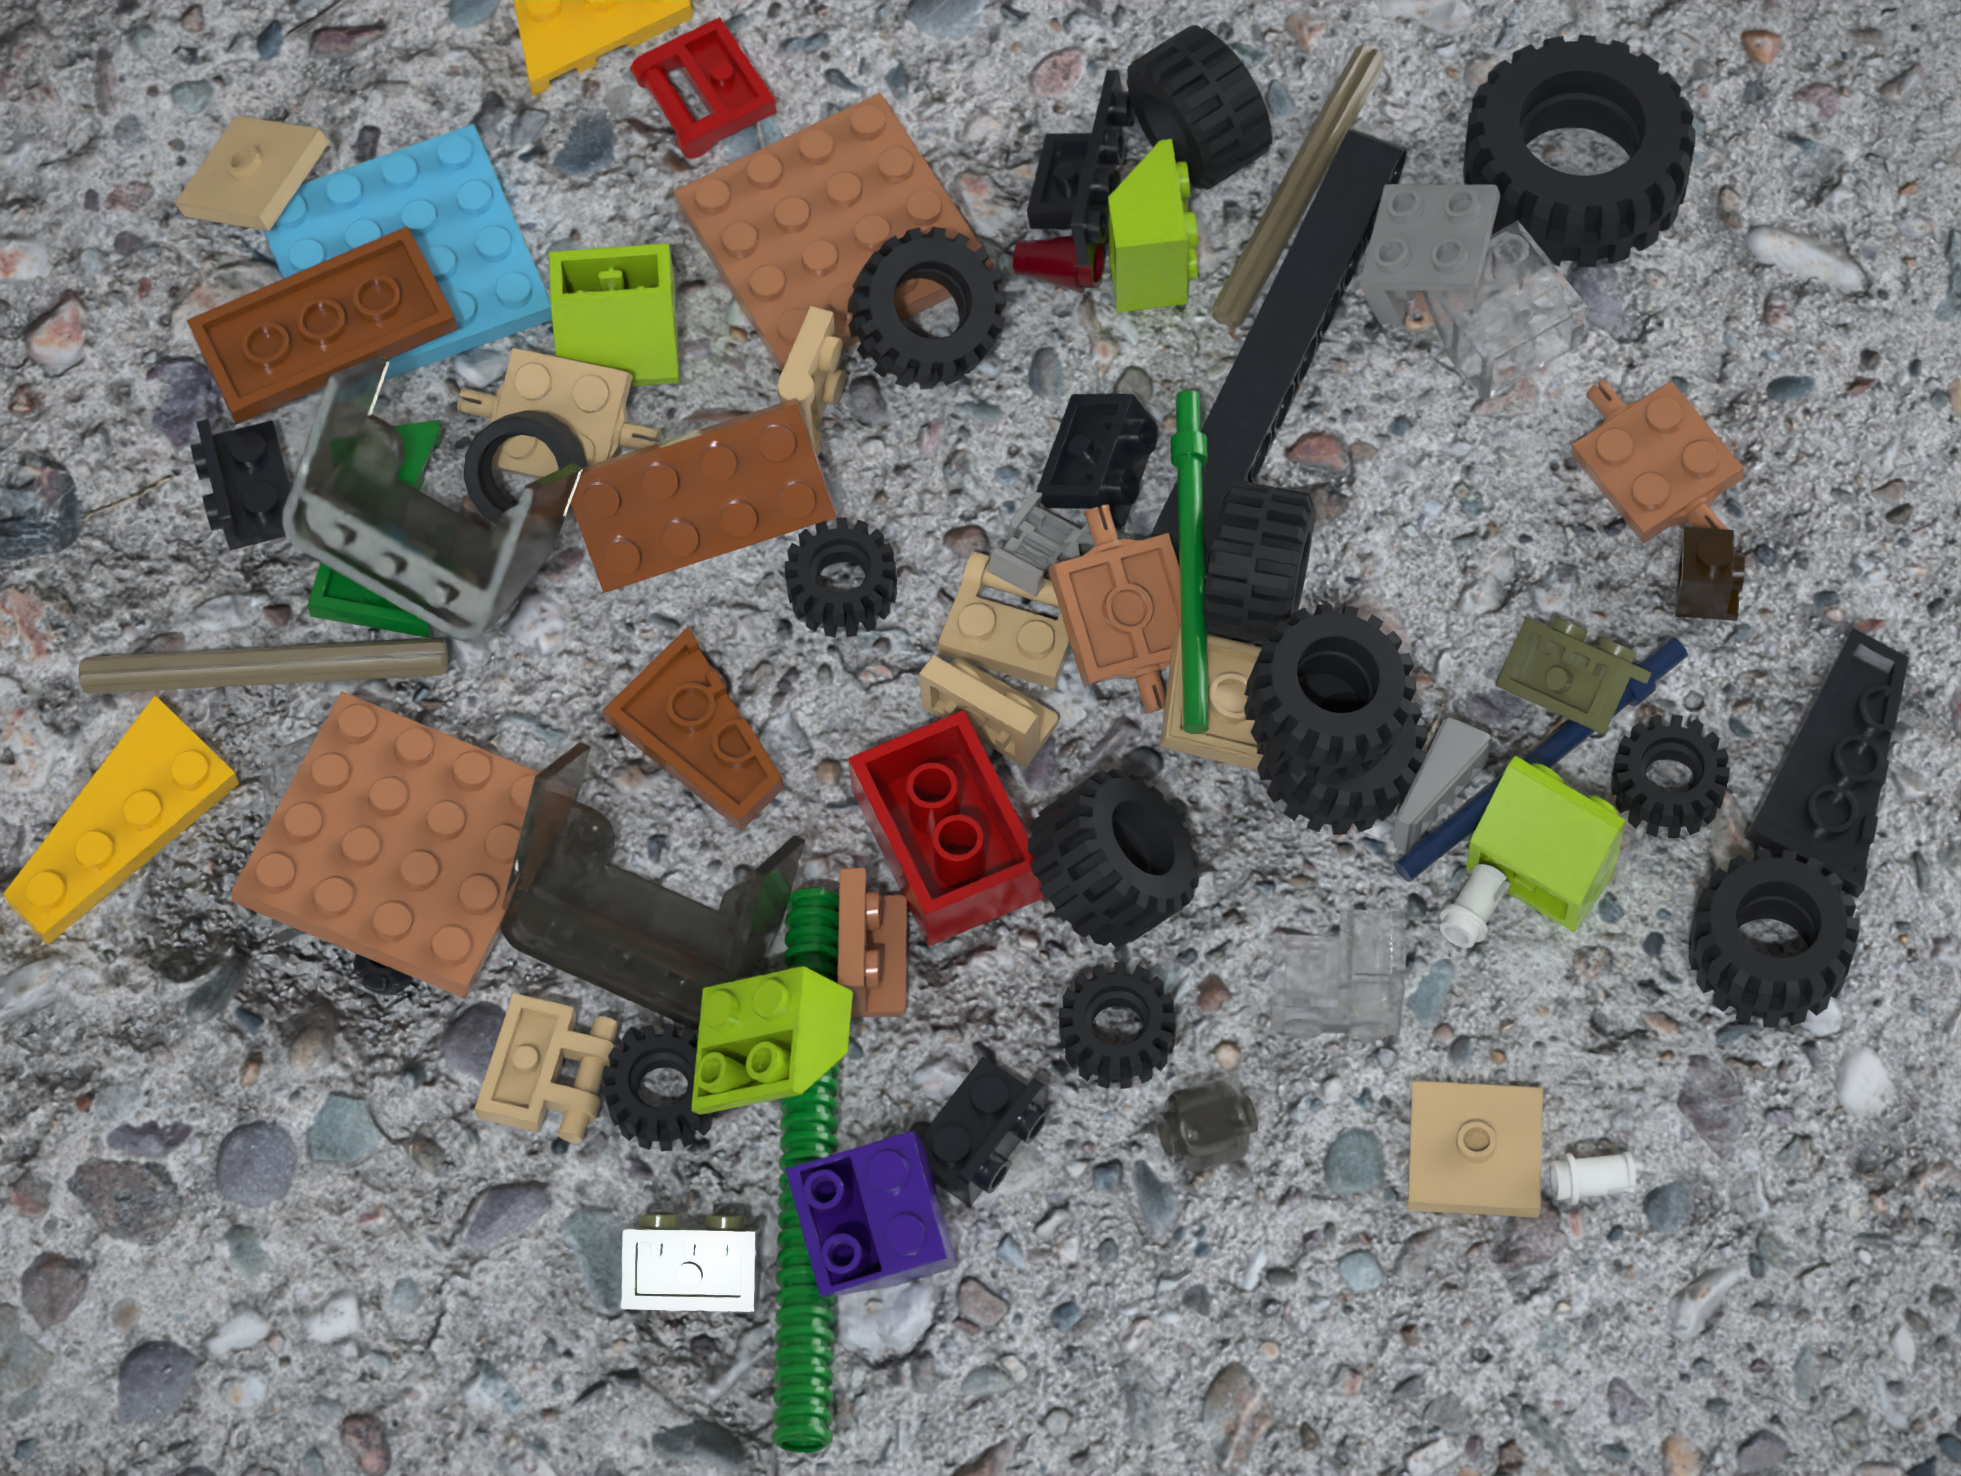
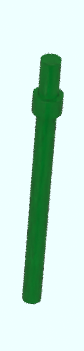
(1189, 455)

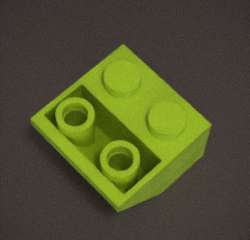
(1152, 234)
(617, 310)
(1548, 842)
(768, 1038)

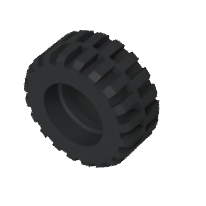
(1593, 90)

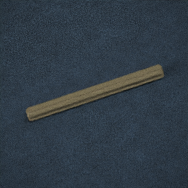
(1298, 187)
(263, 666)

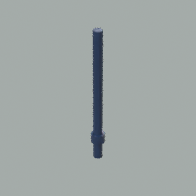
(1547, 754)

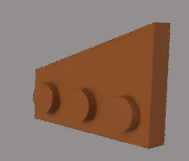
(692, 730)

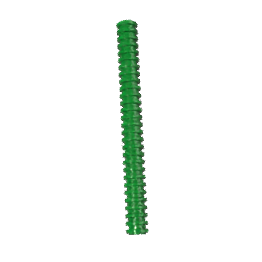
(808, 1136)

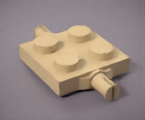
(574, 392)

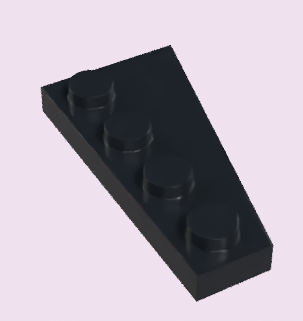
(1836, 766)

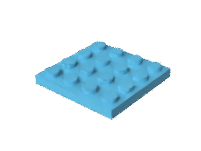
(458, 221)

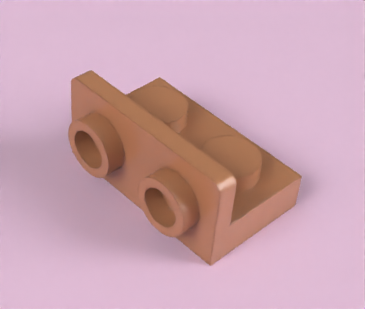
(872, 947)

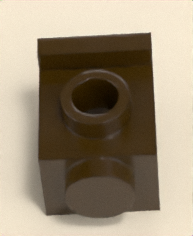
(1708, 575)

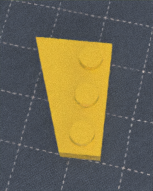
(576, 32)

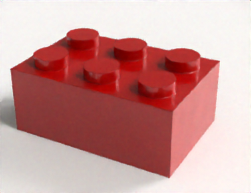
(945, 827)

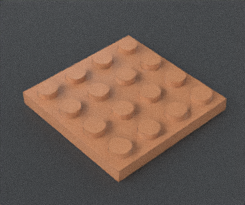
(809, 214)
(393, 845)

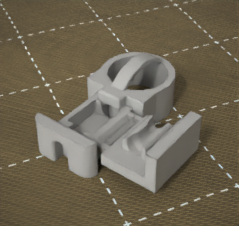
(1036, 543)

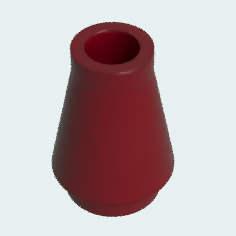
(1056, 263)

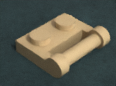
(814, 370)
(1001, 635)

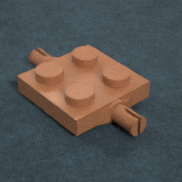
(1656, 460)
(1121, 607)

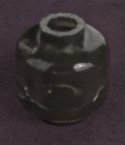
(1206, 1126)

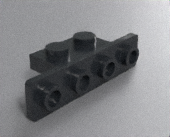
(1078, 173)

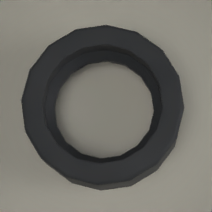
(478, 458)

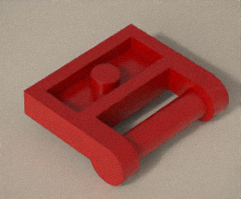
(718, 76)

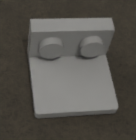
(1426, 242)

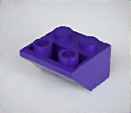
(872, 1216)

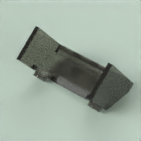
(399, 541)
(620, 928)

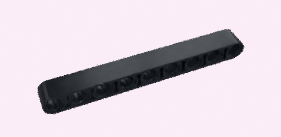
(1290, 325)

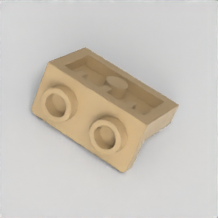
(996, 711)

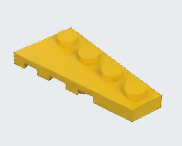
(125, 814)

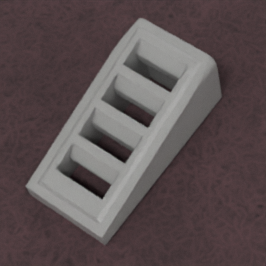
(1448, 768)

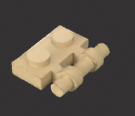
(528, 1062)

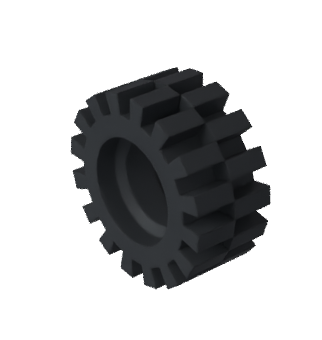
(834, 547)
(1675, 744)
(1111, 990)
(625, 1075)

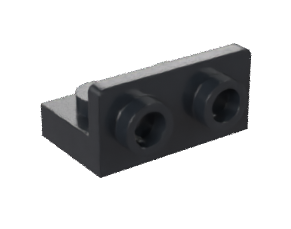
(1099, 455)
(245, 481)
(981, 1129)

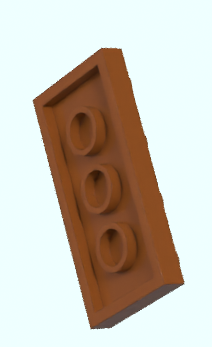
(321, 322)
(701, 495)

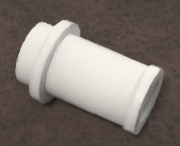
(1467, 918)
(1591, 1176)

